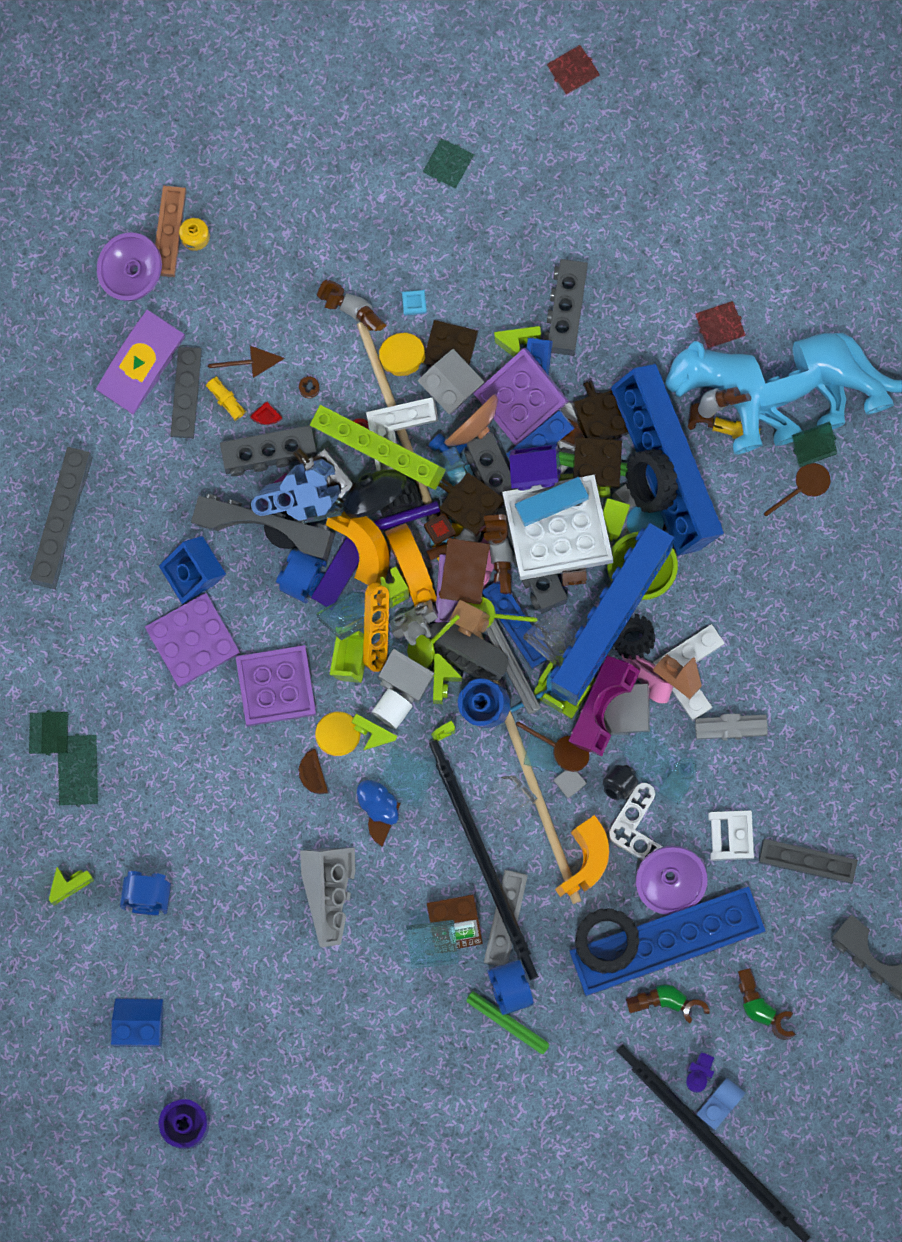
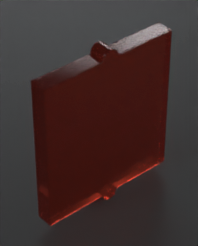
(573, 69)
(720, 324)

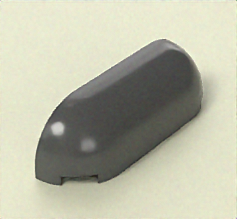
(469, 653)

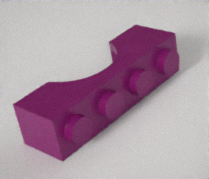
(613, 679)

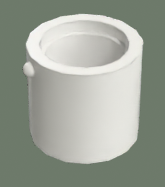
(392, 709)

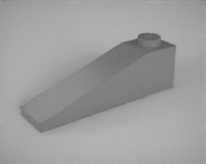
(325, 882)

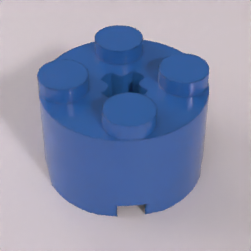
(301, 575)
(476, 693)
(145, 893)
(510, 987)

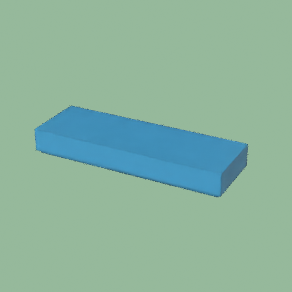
(551, 501)

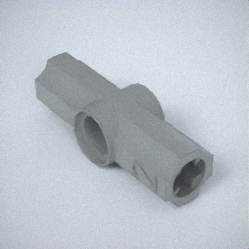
(731, 727)

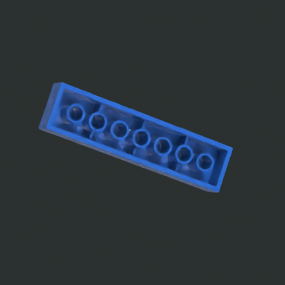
(656, 426)
(612, 614)

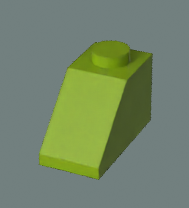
(614, 516)

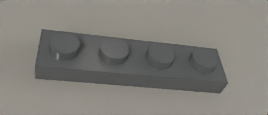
(186, 392)
(808, 861)

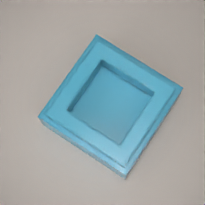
(414, 302)

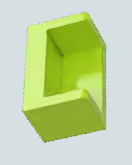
(348, 658)

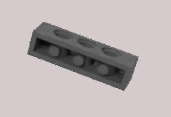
(575, 273)
(256, 445)

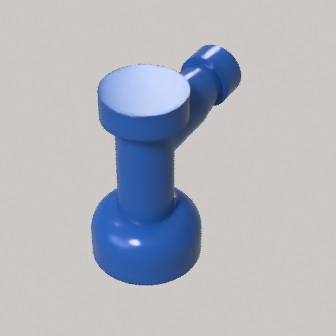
(438, 444)

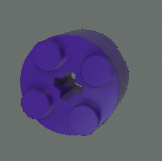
(178, 1111)

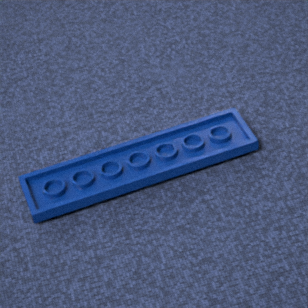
(674, 939)

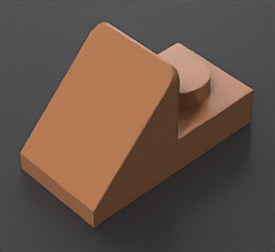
(684, 679)

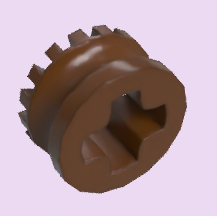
(313, 393)

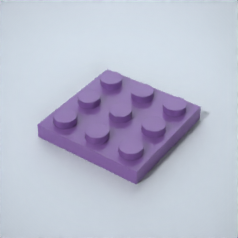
(524, 396)
(192, 640)
(275, 685)

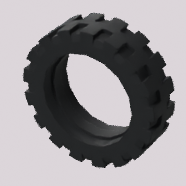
(665, 477)
(616, 917)

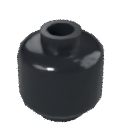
(620, 782)

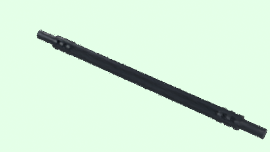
(483, 860)
(704, 1134)

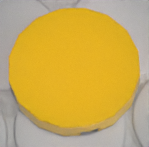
(402, 354)

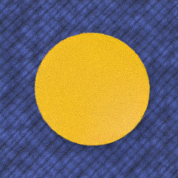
(336, 734)

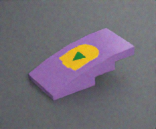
(140, 362)

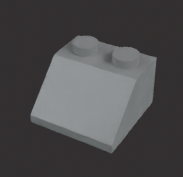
(451, 381)
(405, 676)

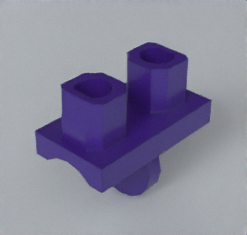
(700, 1073)

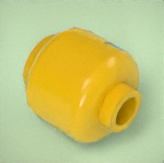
(192, 240)

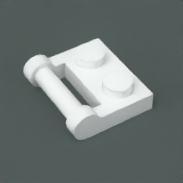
(739, 835)

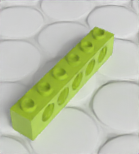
(377, 447)

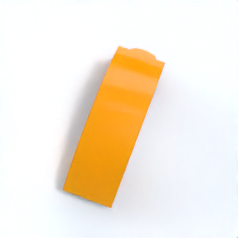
(369, 543)
(411, 564)
(595, 852)

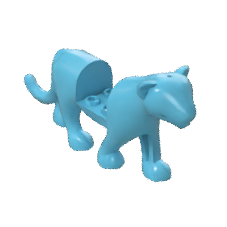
(822, 363)

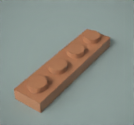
(168, 227)

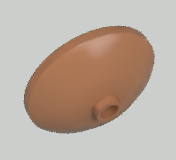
(475, 425)

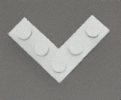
(399, 417)
(698, 647)

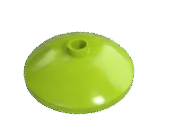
(663, 579)

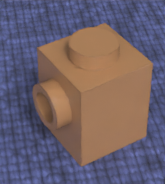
(471, 619)

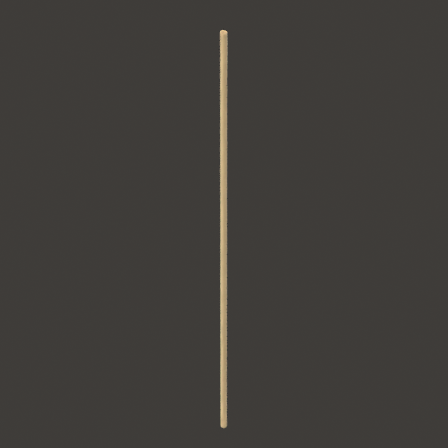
(510, 723)

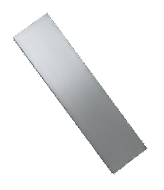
(499, 942)

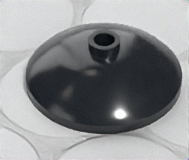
(373, 492)

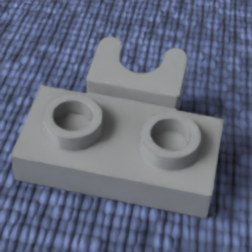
(414, 622)

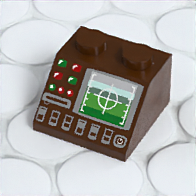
(465, 918)

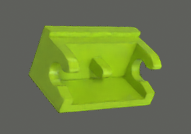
(397, 588)

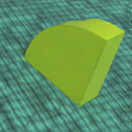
(443, 731)

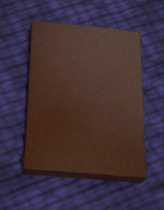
(464, 571)

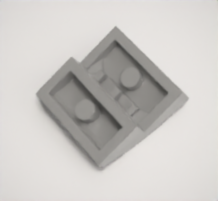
(629, 712)

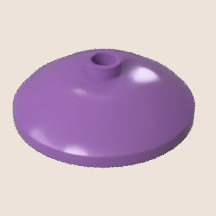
(117, 265)
(674, 893)

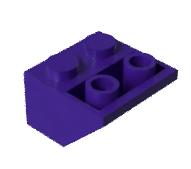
(534, 467)

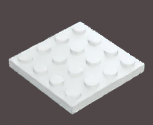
(563, 540)

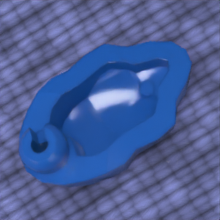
(377, 802)

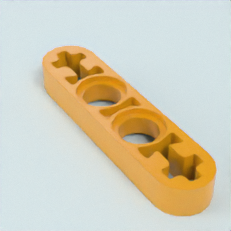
(379, 626)

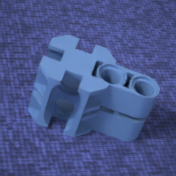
(299, 492)

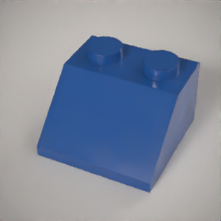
(192, 569)
(137, 1023)

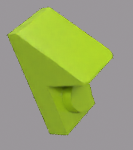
(510, 339)
(443, 672)
(379, 735)
(62, 889)

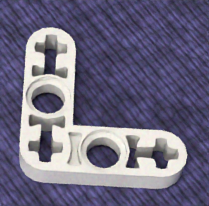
(630, 826)

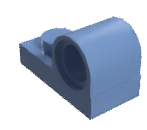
(720, 1104)

